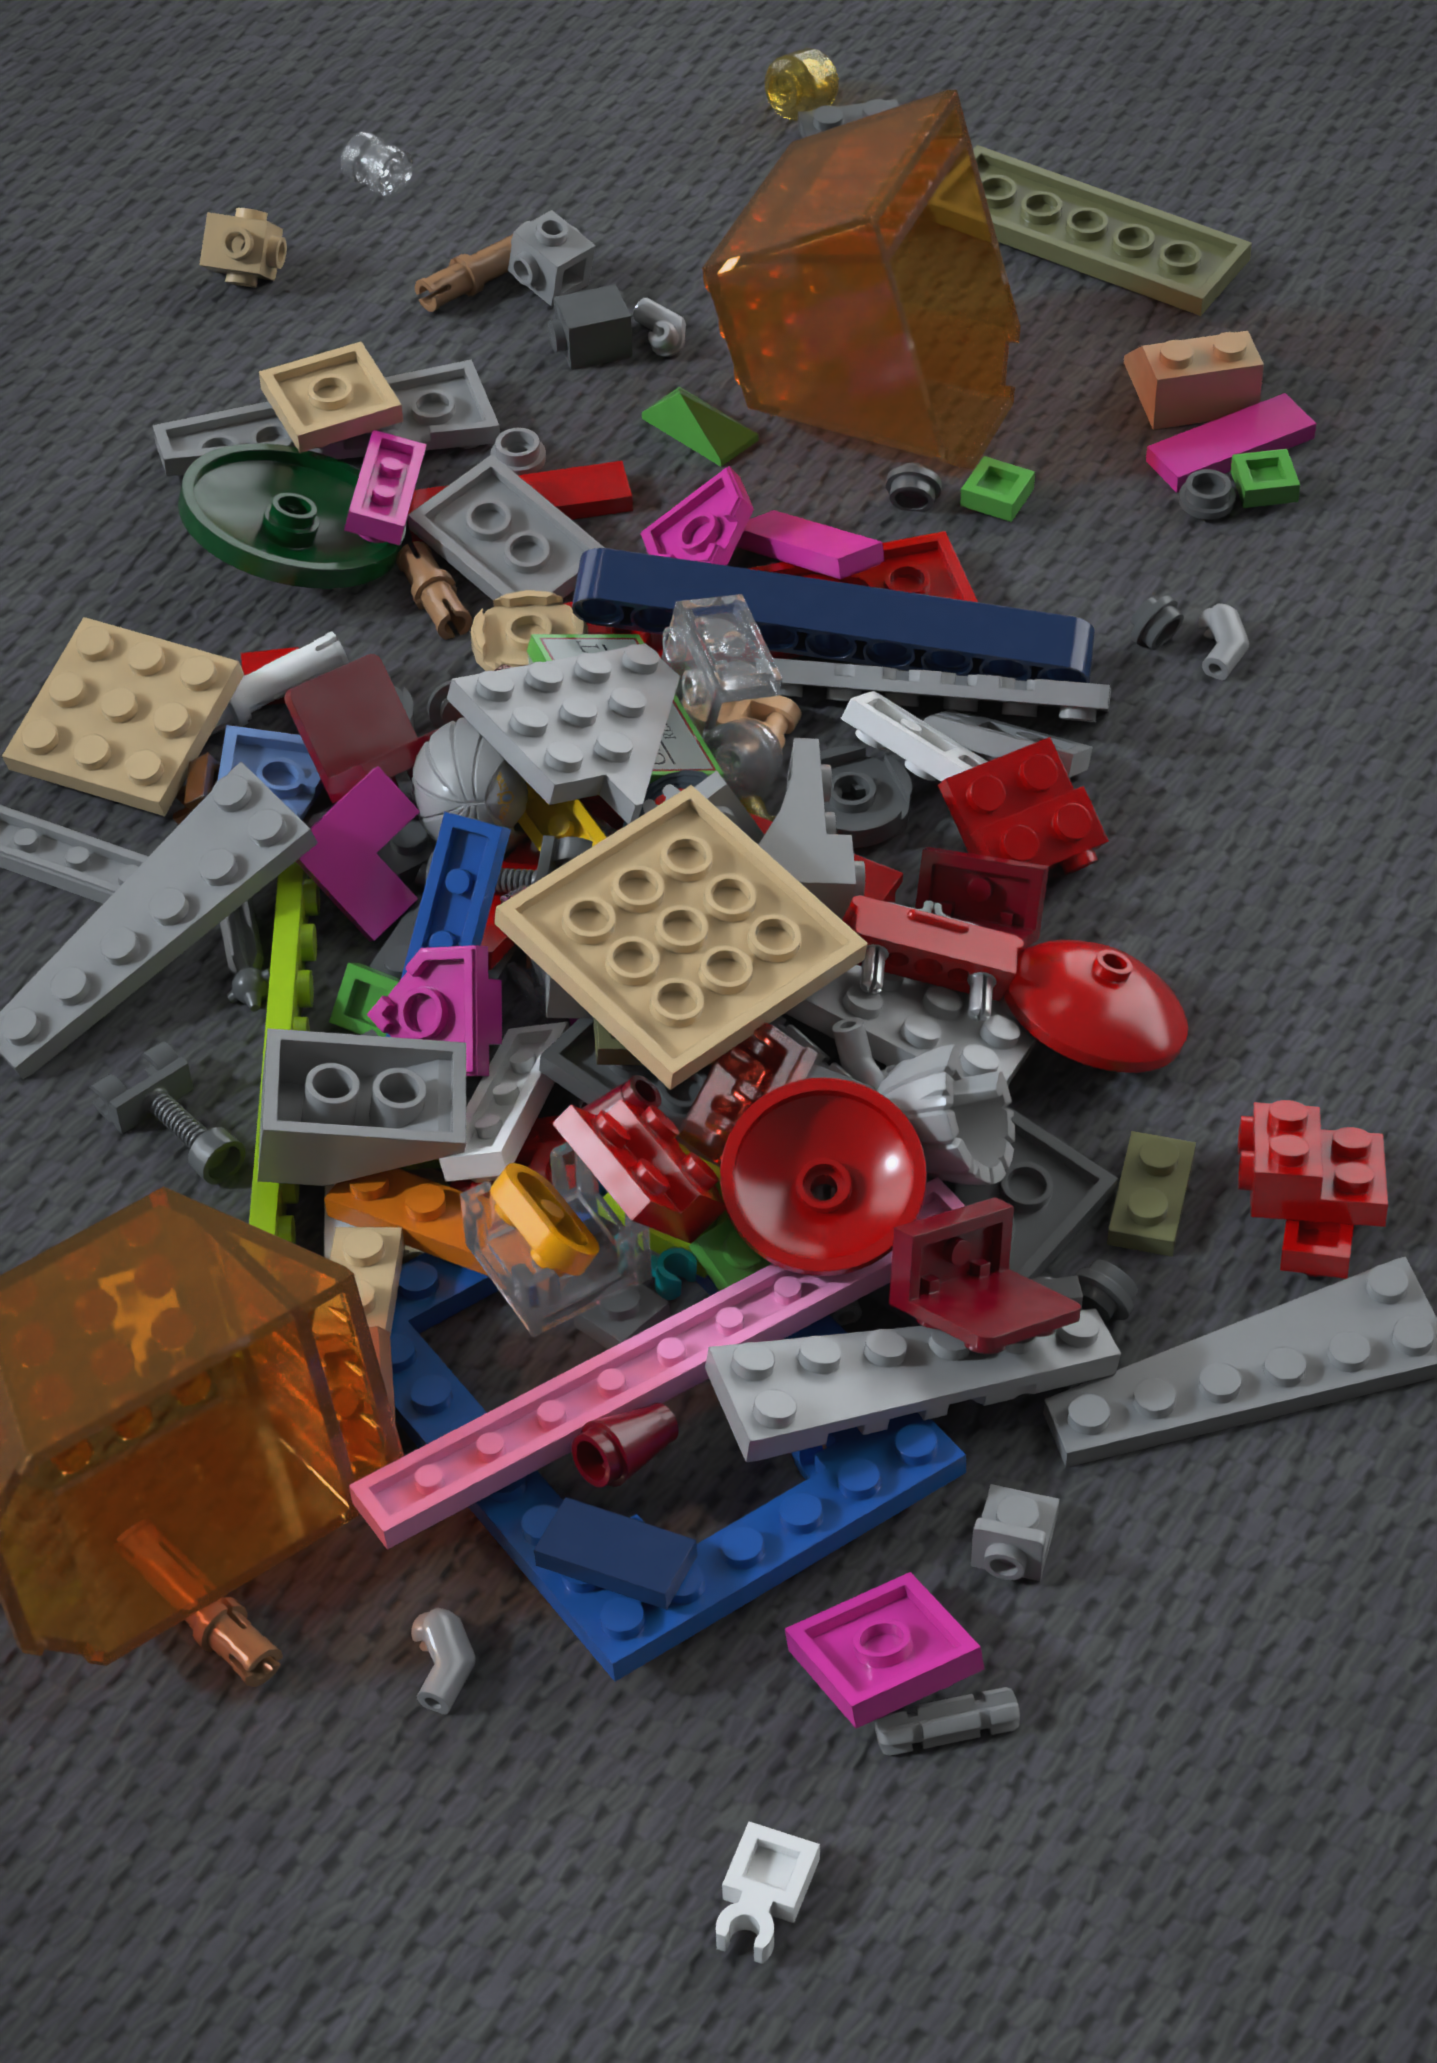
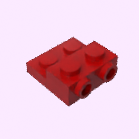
(1025, 810)
(645, 1168)
(1310, 1171)

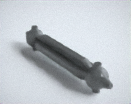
(245, 956)

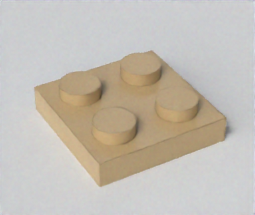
(331, 397)

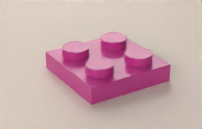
(884, 1649)

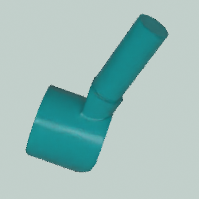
(671, 1263)

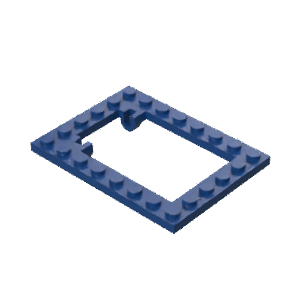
(844, 1494)

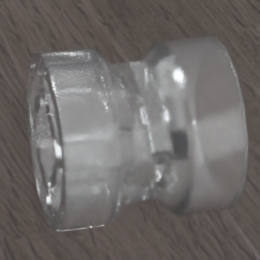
(378, 165)

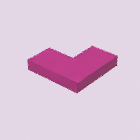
(347, 858)

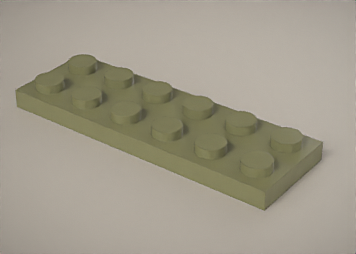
(1108, 234)

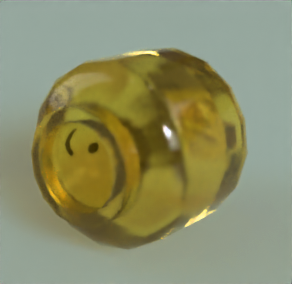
(801, 82)

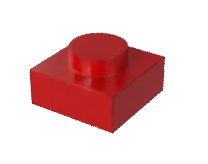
(1317, 1248)

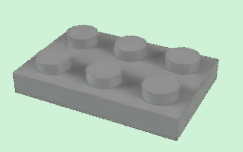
(502, 533)

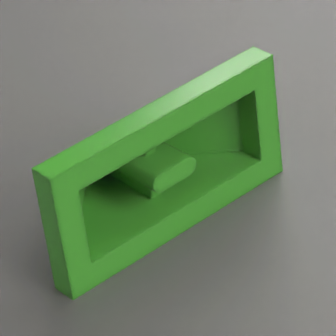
(700, 426)

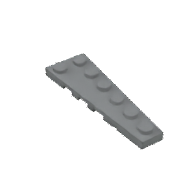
(439, 408)
(1018, 698)
(185, 888)
(1294, 1357)
(802, 1389)

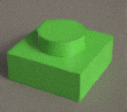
(1265, 478)
(997, 488)
(358, 994)
(726, 1255)

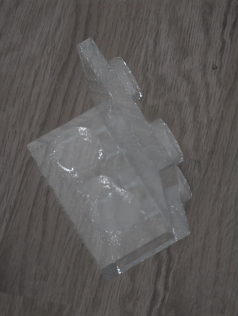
(718, 657)

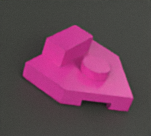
(703, 524)
(446, 1000)

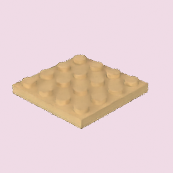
(680, 935)

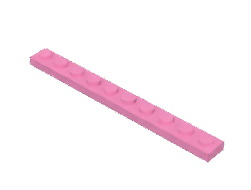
(629, 1376)

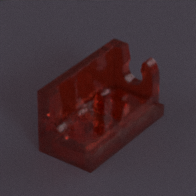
(738, 1082)

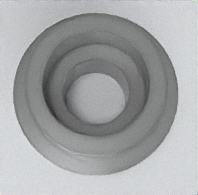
(520, 450)

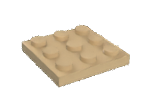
(123, 716)

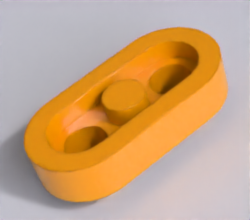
(544, 1220)

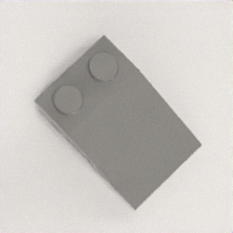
(357, 1105)

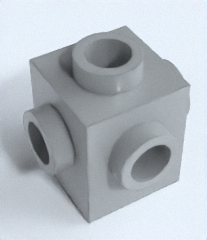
(551, 257)

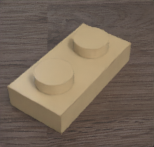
(376, 1261)

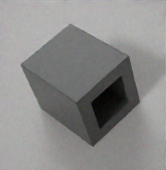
(591, 327)

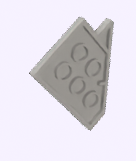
(576, 722)
(917, 1018)

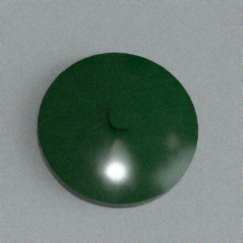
(280, 516)

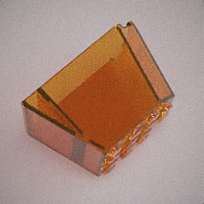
(873, 287)
(181, 1388)

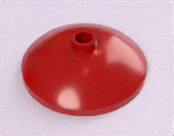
(1097, 1006)
(812, 1137)

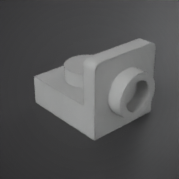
(1014, 1533)

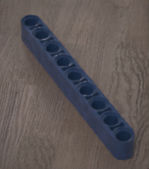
(840, 618)

